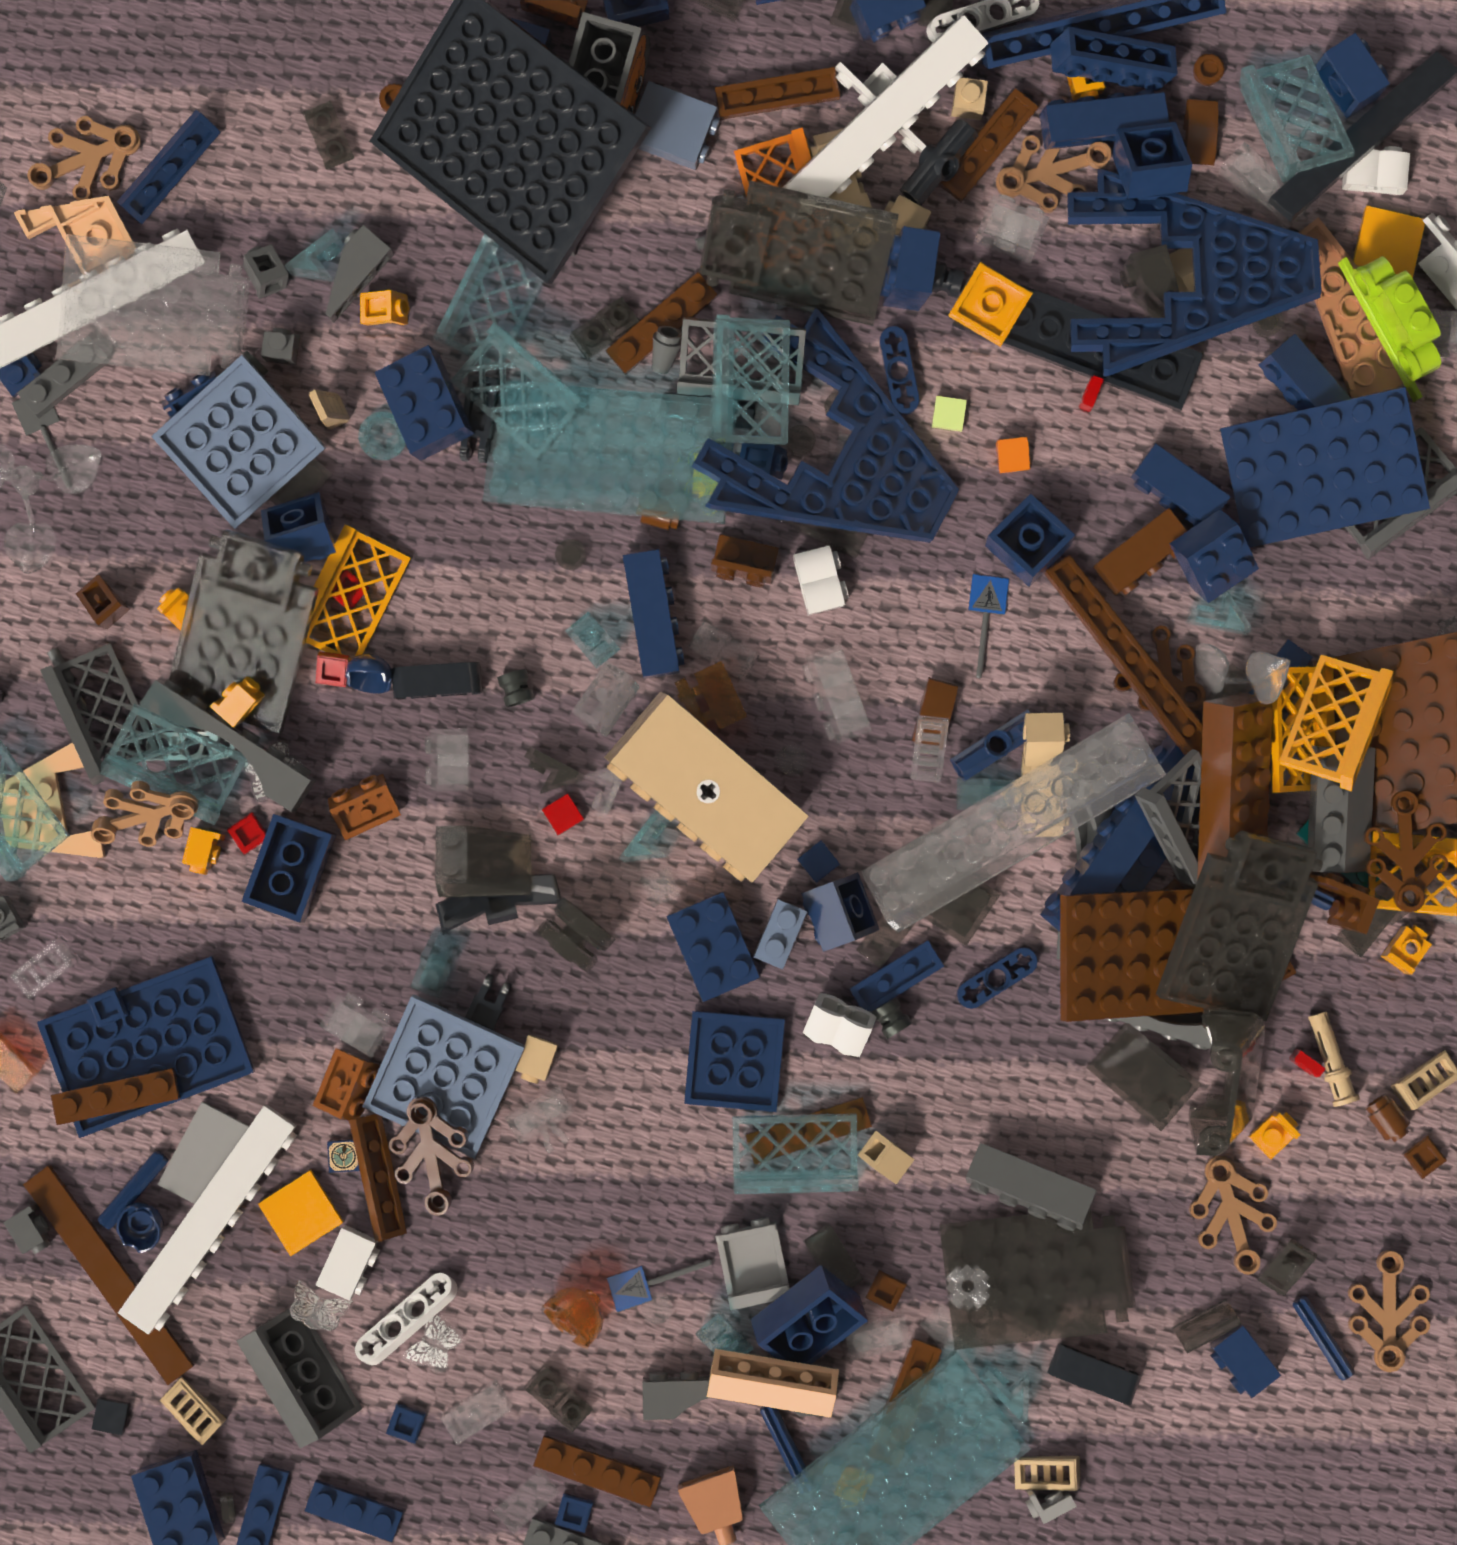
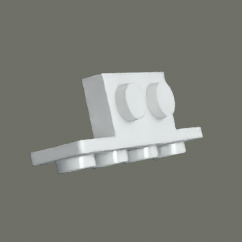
(871, 89)
(1442, 262)

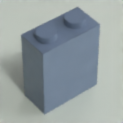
(677, 124)
(780, 934)

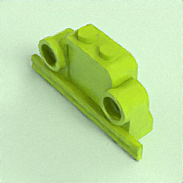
(1398, 318)

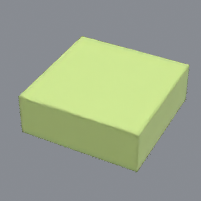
(949, 413)

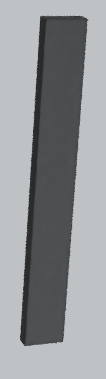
(1366, 134)

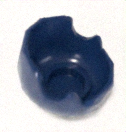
(369, 674)
(138, 1216)

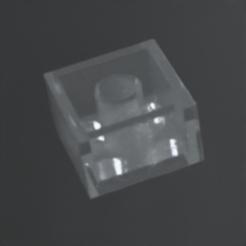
(1011, 228)

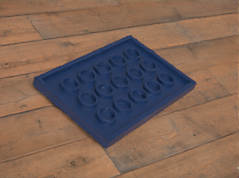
(1325, 467)
(172, 1023)

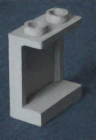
(752, 1263)

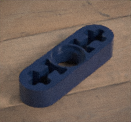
(903, 346)
(1020, 972)

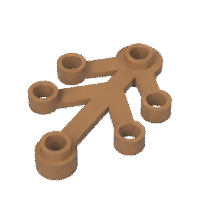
(88, 156)
(1047, 172)
(178, 805)
(1231, 1209)
(1389, 1316)

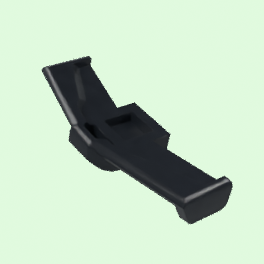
(459, 910)

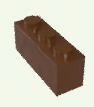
(1140, 554)

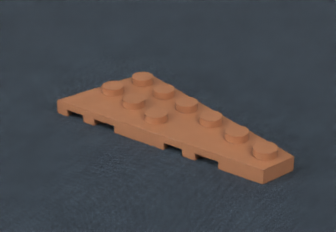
(1352, 338)

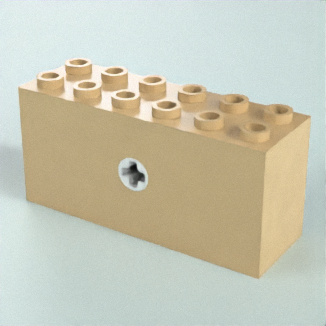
(740, 814)

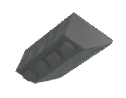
(1341, 816)
(299, 1377)

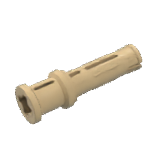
(1337, 1073)

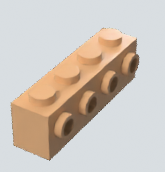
(773, 1383)

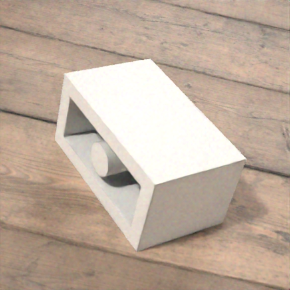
(348, 1262)

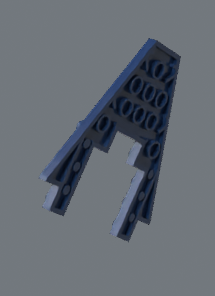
(1239, 273)
(881, 478)

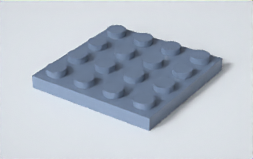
(239, 441)
(451, 1063)

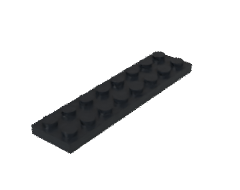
(1045, 334)

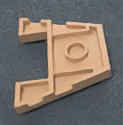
(84, 217)
(45, 780)

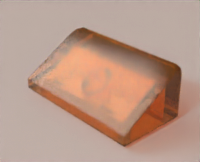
(14, 1067)

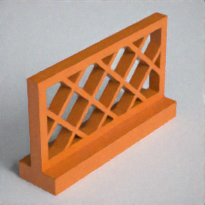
(799, 155)

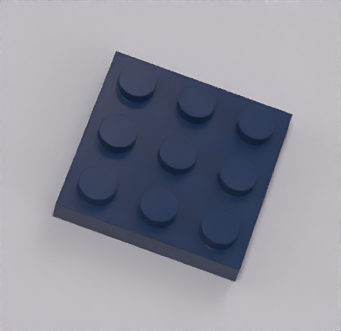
(734, 1061)

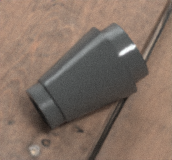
(665, 348)

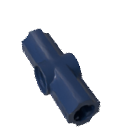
(980, 756)

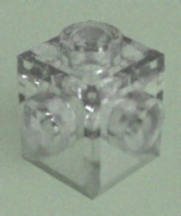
(977, 1296)

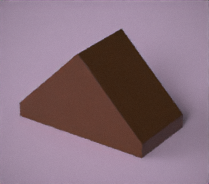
(102, 602)

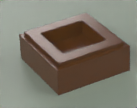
(1424, 1157)
(885, 1290)

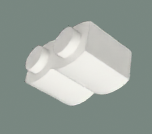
(1380, 172)
(819, 580)
(839, 1025)

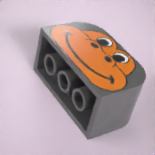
(612, 57)

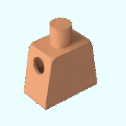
(714, 1503)

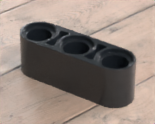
(436, 679)
(1094, 1374)

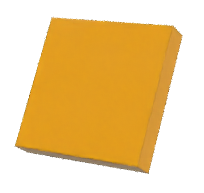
(1390, 236)
(990, 304)
(300, 1213)

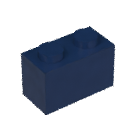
(1244, 1360)

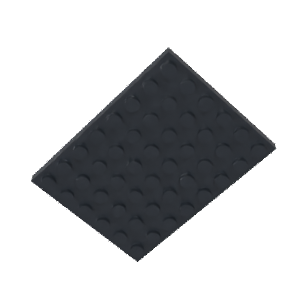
(509, 135)

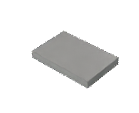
(201, 1152)

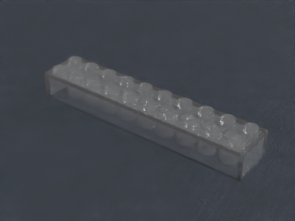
(1013, 823)

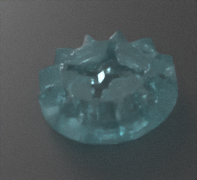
(374, 448)

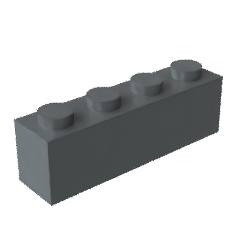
(1031, 1187)

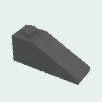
(358, 265)

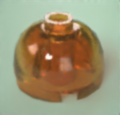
(576, 1313)

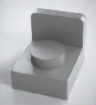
(1055, 1505)

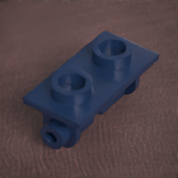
(178, 397)

